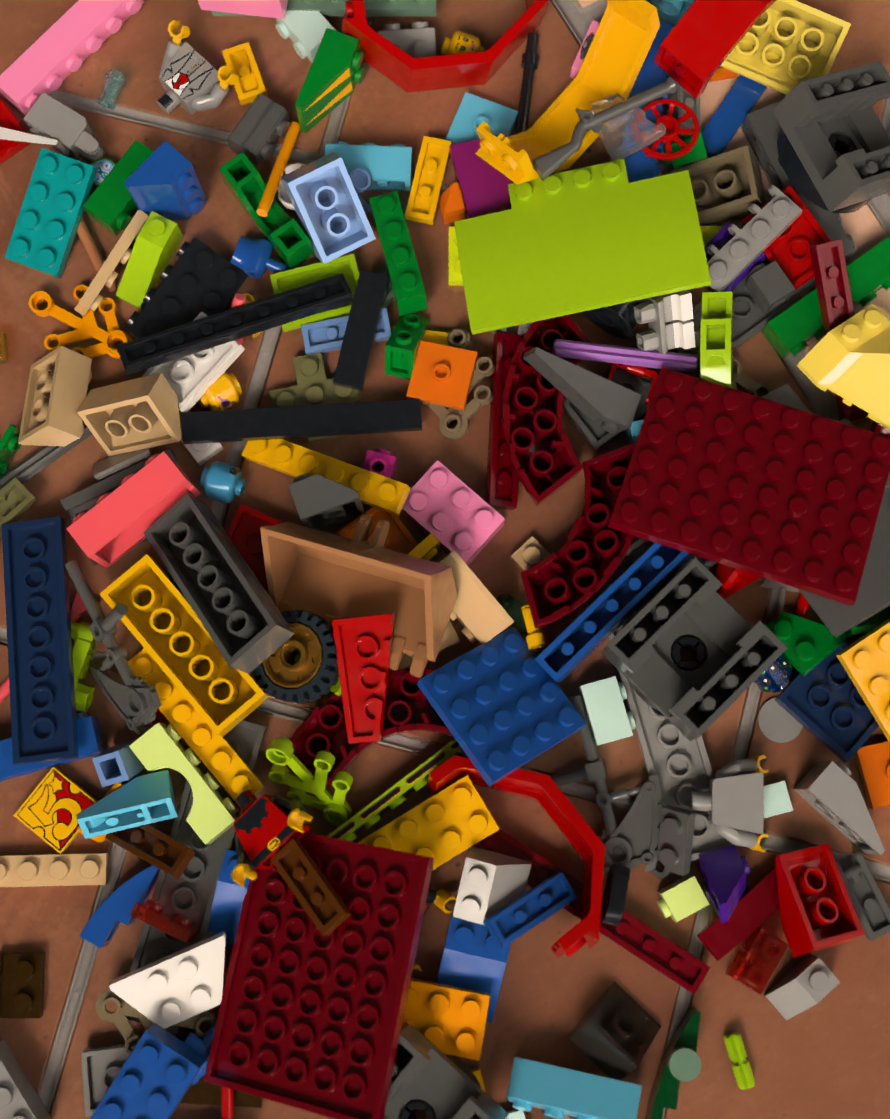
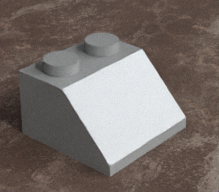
(489, 884)

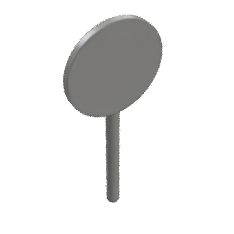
(777, 723)

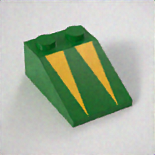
(330, 78)

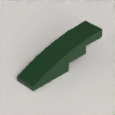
(665, 1086)

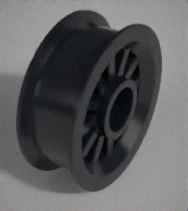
(615, 319)

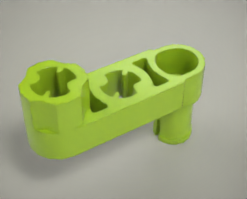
(82, 655)

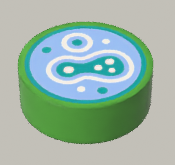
(104, 167)

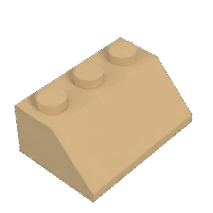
(52, 398)
(132, 414)
(475, 605)

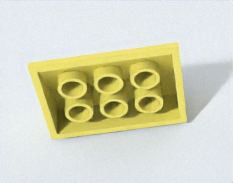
(788, 46)

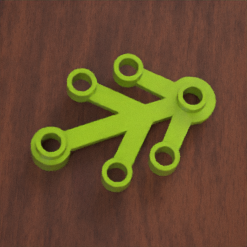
(335, 808)

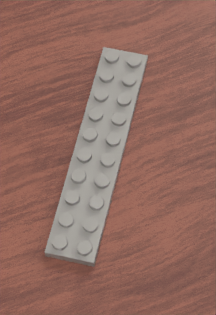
(679, 763)

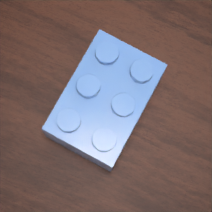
(328, 207)

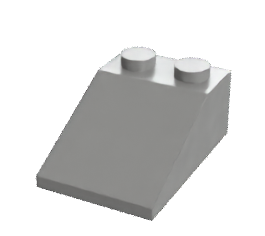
(840, 802)

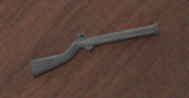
(552, 160)

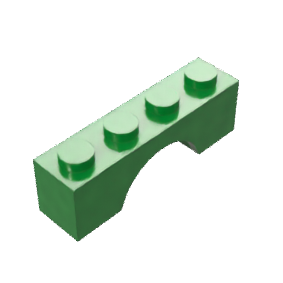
(277, 226)
(398, 253)

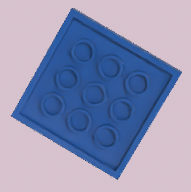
(501, 705)

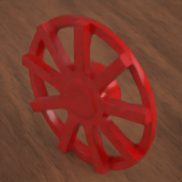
(672, 130)

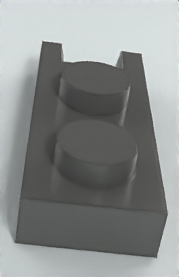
(866, 897)

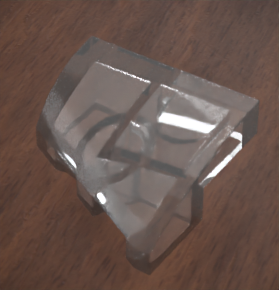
(628, 131)

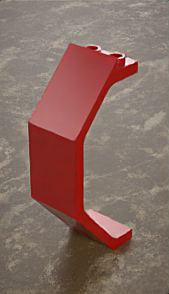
(705, 39)
(438, 71)
(566, 818)

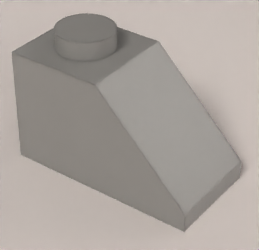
(802, 987)

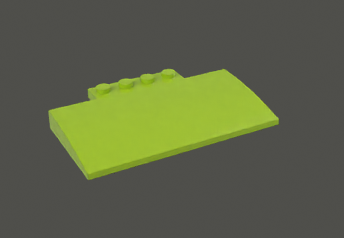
(580, 246)

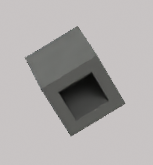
(769, 286)

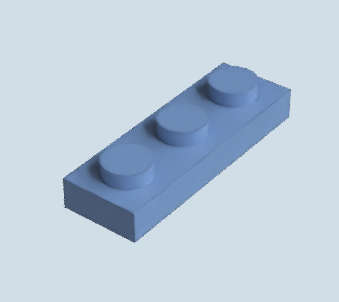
(329, 334)

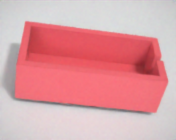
(127, 512)

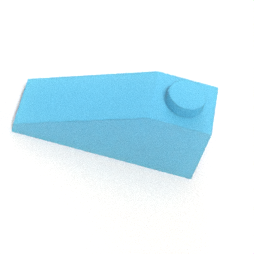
(135, 804)

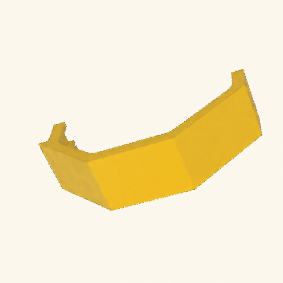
(607, 69)

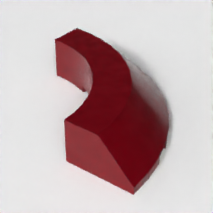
(592, 548)
(326, 727)

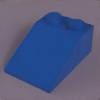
(473, 960)

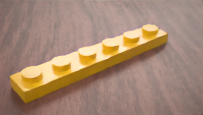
(298, 460)
(210, 748)

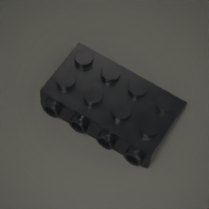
(194, 285)

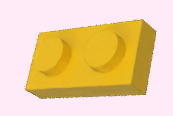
(245, 66)

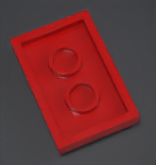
(792, 246)

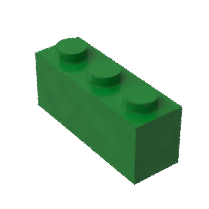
(111, 201)

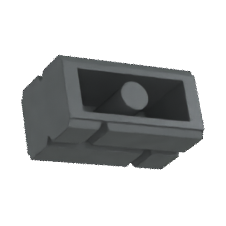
(259, 129)

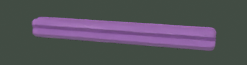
(623, 355)

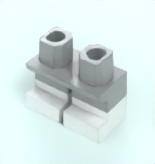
(667, 322)

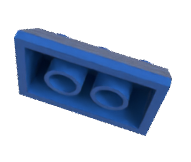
(166, 185)

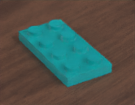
(51, 212)

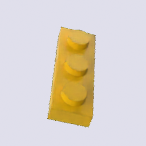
(428, 180)

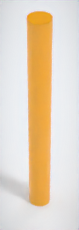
(278, 169)

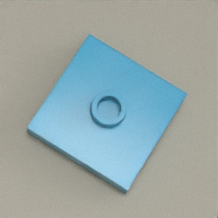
(473, 112)

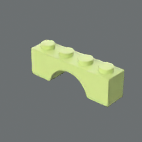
(209, 812)

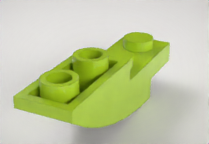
(716, 338)

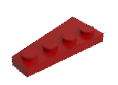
(363, 668)

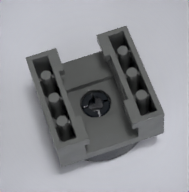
(834, 139)
(723, 645)
(436, 1081)

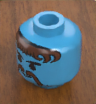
(222, 482)

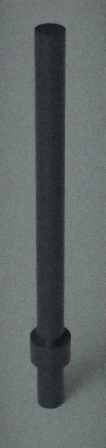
(529, 65)

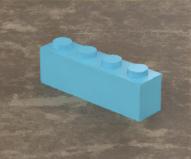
(570, 1092)

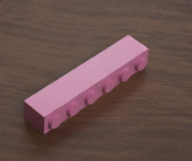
(63, 49)

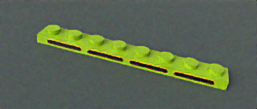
(394, 796)

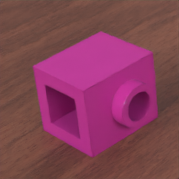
(381, 462)

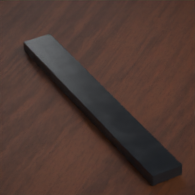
(234, 324)
(301, 421)

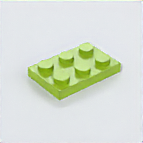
(312, 273)

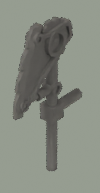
(128, 694)
(638, 832)

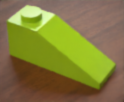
(149, 258)

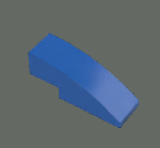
(118, 907)

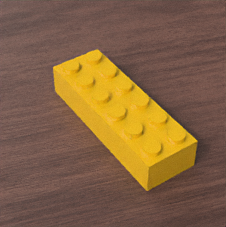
(182, 647)

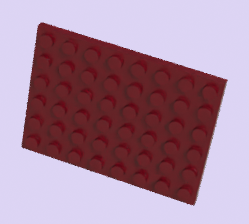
(755, 486)
(318, 1013)

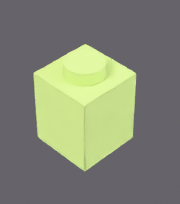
(682, 898)

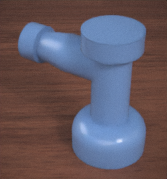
(361, 181)

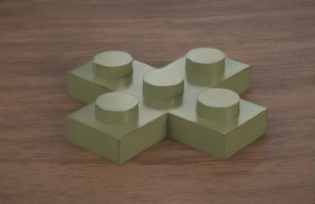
(313, 389)

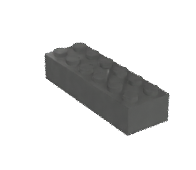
(218, 584)

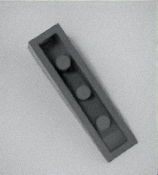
(594, 395)

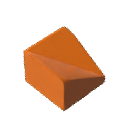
(452, 204)

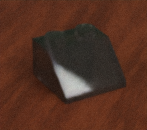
(615, 1033)

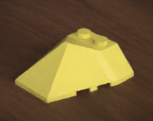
(855, 363)

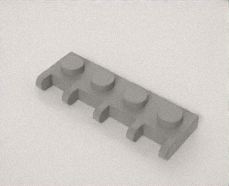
(751, 239)

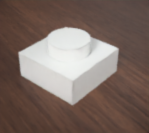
(203, 451)

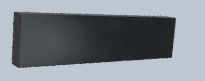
(361, 330)

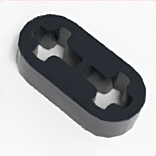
(615, 895)

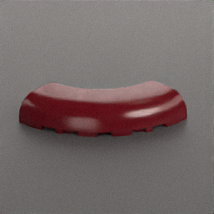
(535, 414)

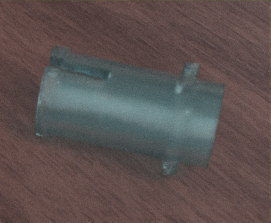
(111, 88)

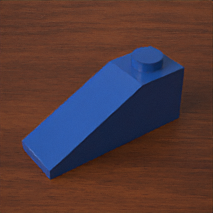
(227, 900)

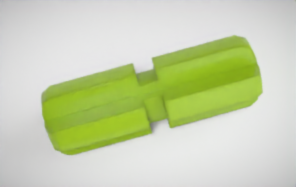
(740, 1066)

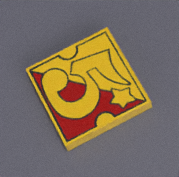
(54, 809)

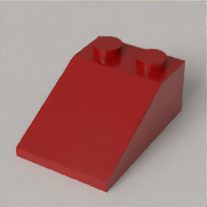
(814, 901)

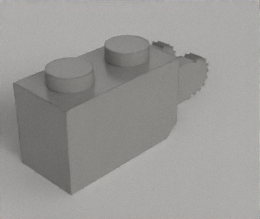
(57, 121)

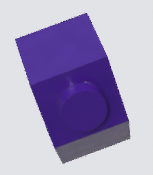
(724, 878)

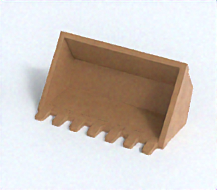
(360, 578)

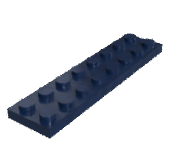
(39, 641)

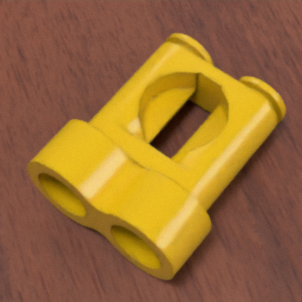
(536, 638)

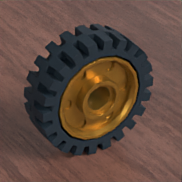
(314, 670)

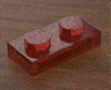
(153, 914)

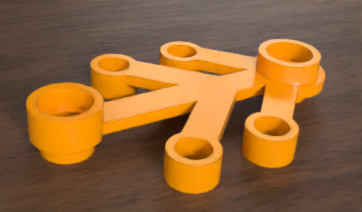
(85, 328)

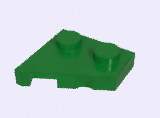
(806, 641)

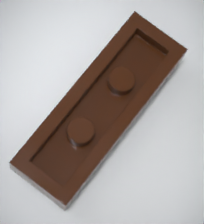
(154, 848)
(310, 887)

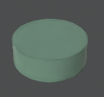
(684, 1063)

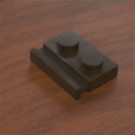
(22, 985)

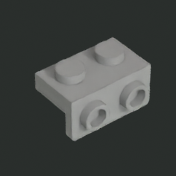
(415, 41)

